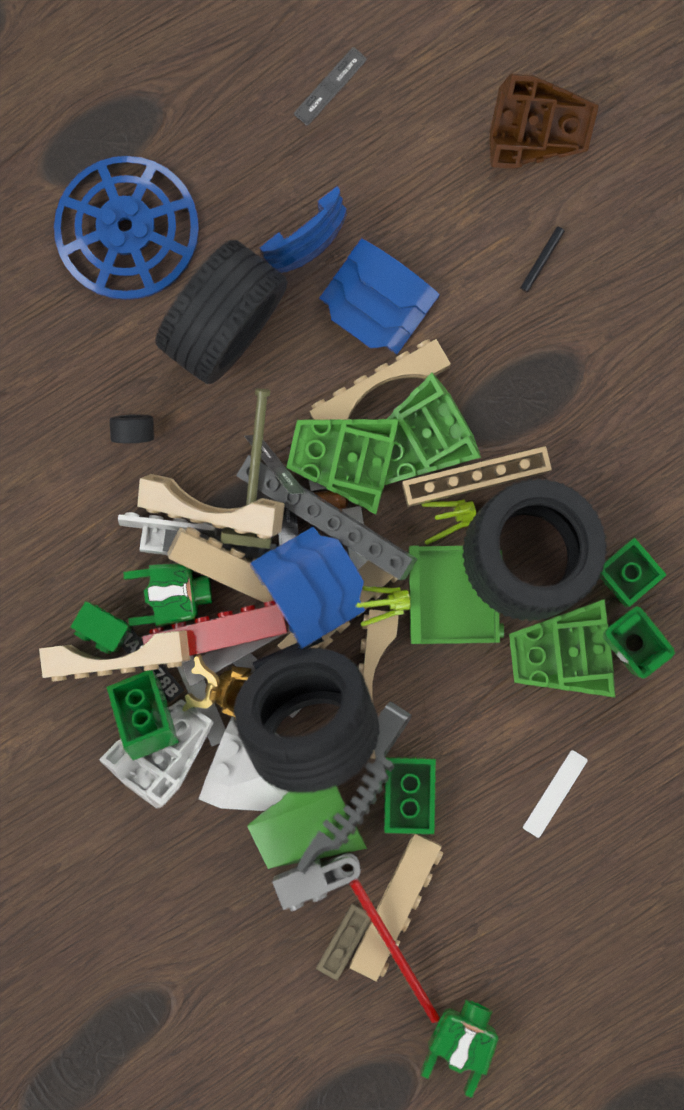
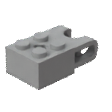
(320, 878)

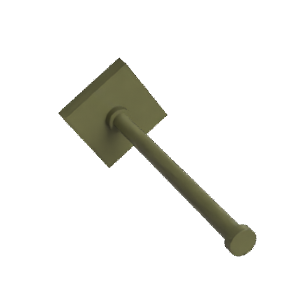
(228, 534)

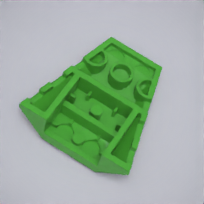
(429, 433)
(345, 456)
(566, 652)
(293, 822)

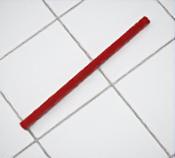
(394, 950)

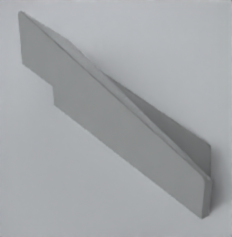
(224, 657)

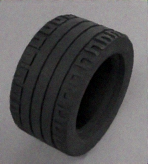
(220, 311)
(572, 519)
(315, 759)

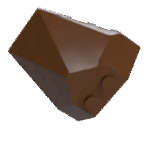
(538, 122)

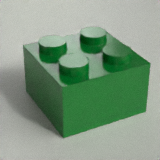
(631, 572)
(101, 627)

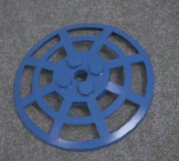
(131, 241)

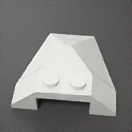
(162, 772)
(233, 779)

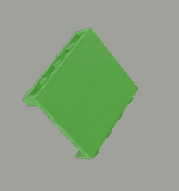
(443, 601)

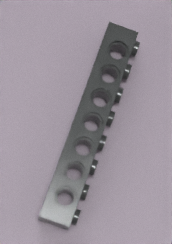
(334, 523)

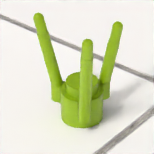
(462, 512)
(398, 601)

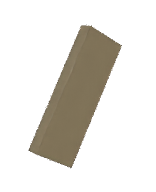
(344, 942)

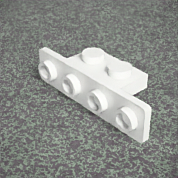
(154, 529)

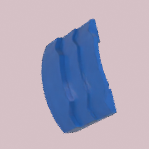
(310, 238)
(378, 298)
(311, 584)

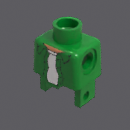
(171, 593)
(654, 648)
(464, 1042)

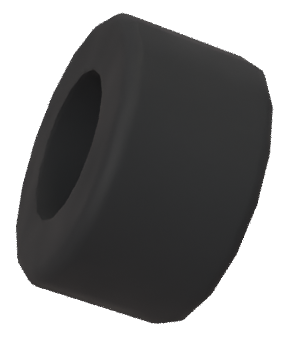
(131, 428)

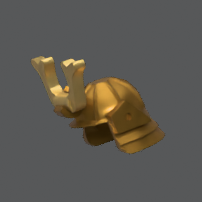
(222, 688)

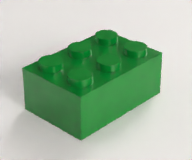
(142, 714)
(410, 796)

